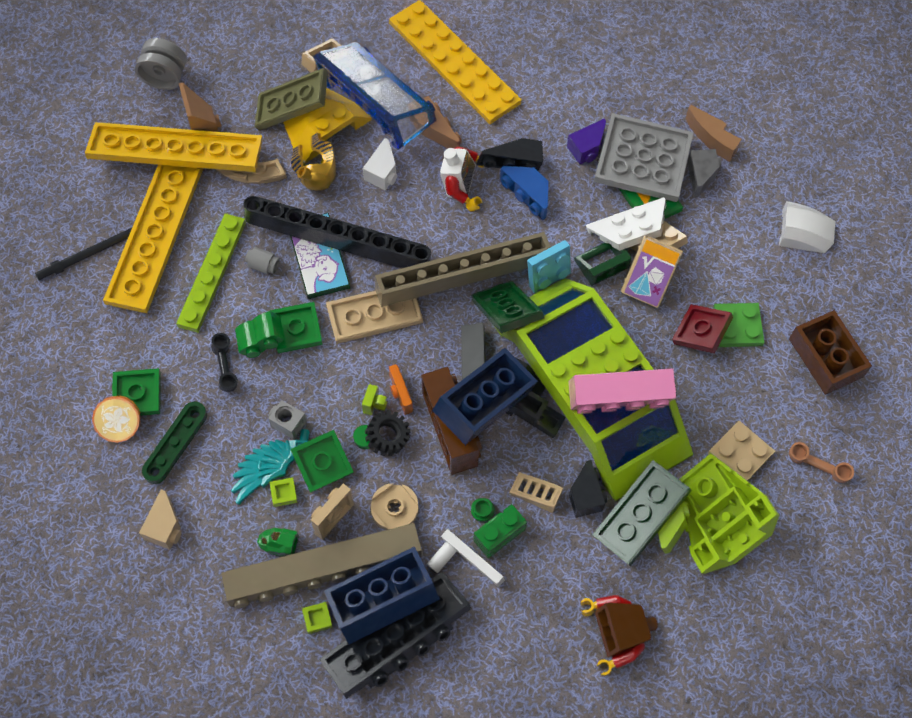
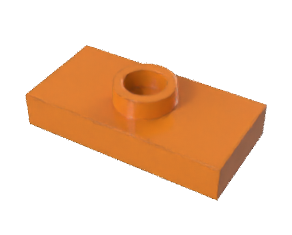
(399, 389)

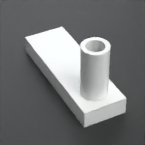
(453, 545)

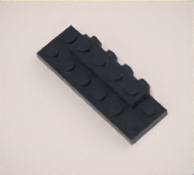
(393, 646)

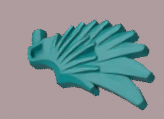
(265, 465)

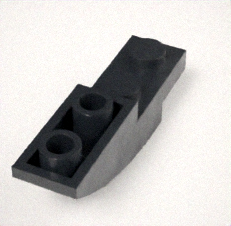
(538, 414)

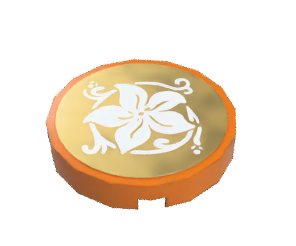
(116, 418)

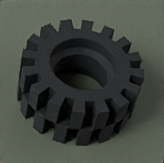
(380, 443)

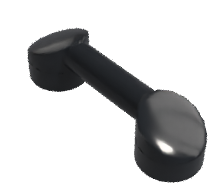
(220, 346)

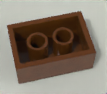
(830, 352)

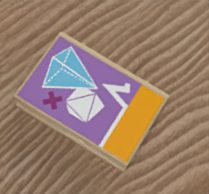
(651, 271)

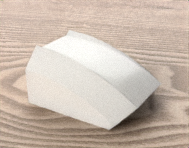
(806, 228)

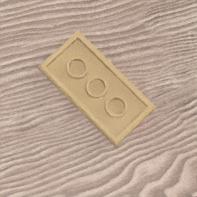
(363, 316)

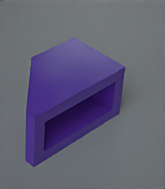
(586, 142)

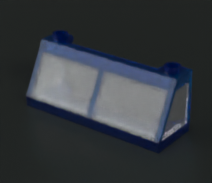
(377, 91)

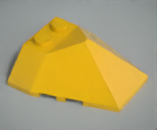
(327, 121)

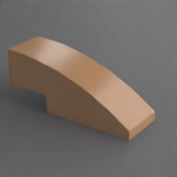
(712, 133)

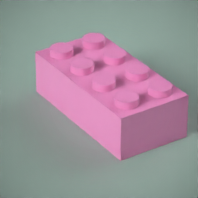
(622, 389)

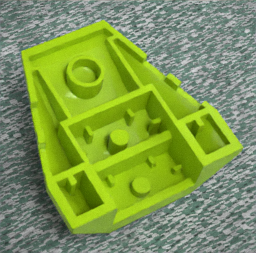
(725, 515)

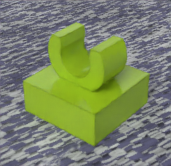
(373, 400)

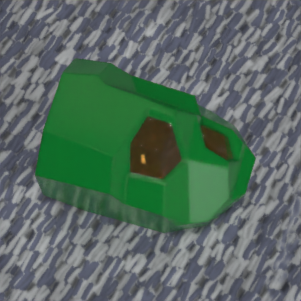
(278, 541)

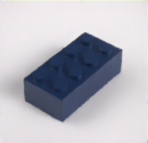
(484, 396)
(381, 595)

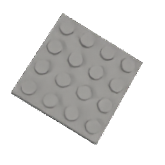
(644, 157)

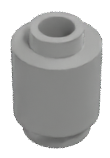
(262, 260)

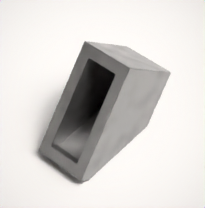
(703, 169)

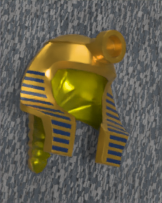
(315, 175)

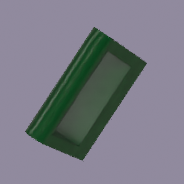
(606, 269)

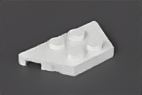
(630, 226)

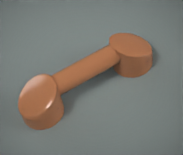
(841, 473)

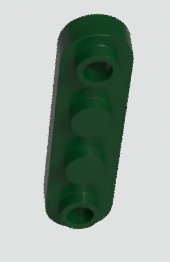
(174, 442)

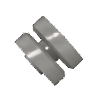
(160, 64)

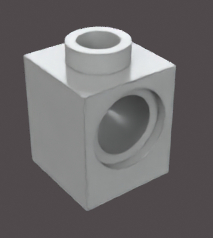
(293, 426)

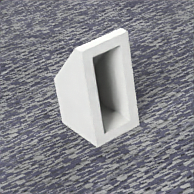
(381, 167)

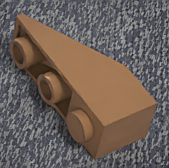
(441, 129)

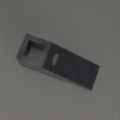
(515, 153)

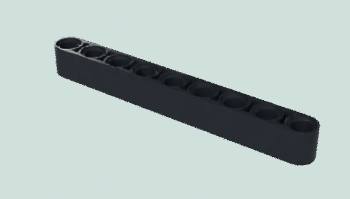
(334, 233)

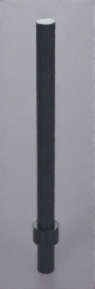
(59, 266)

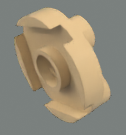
(394, 494)

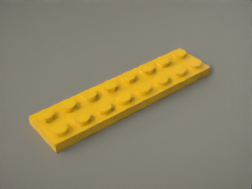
(455, 62)
(174, 147)
(152, 238)

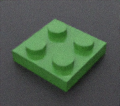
(745, 326)

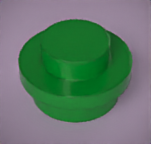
(482, 509)

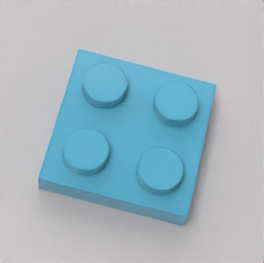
(549, 266)

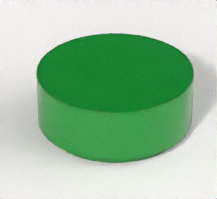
(359, 437)

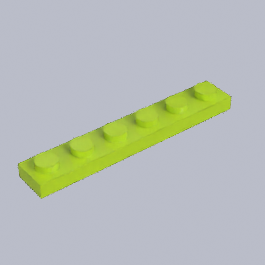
(211, 273)

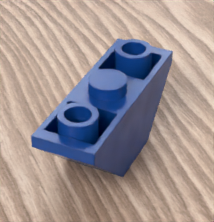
(528, 187)

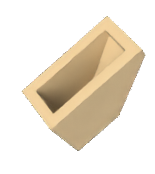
(161, 523)

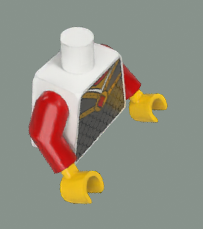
(457, 175)

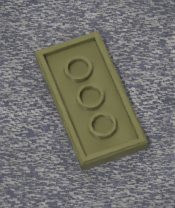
(291, 99)

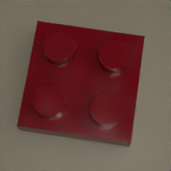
(702, 328)

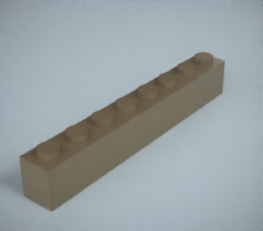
(458, 269)
(316, 566)

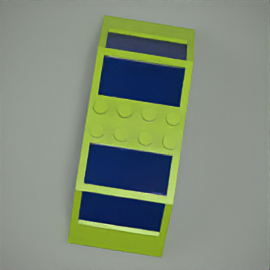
(584, 339)

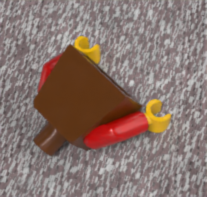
(622, 628)

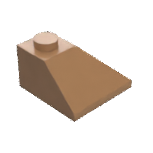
(198, 111)

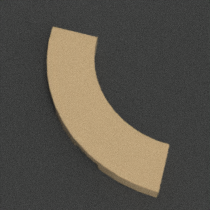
(265, 173)

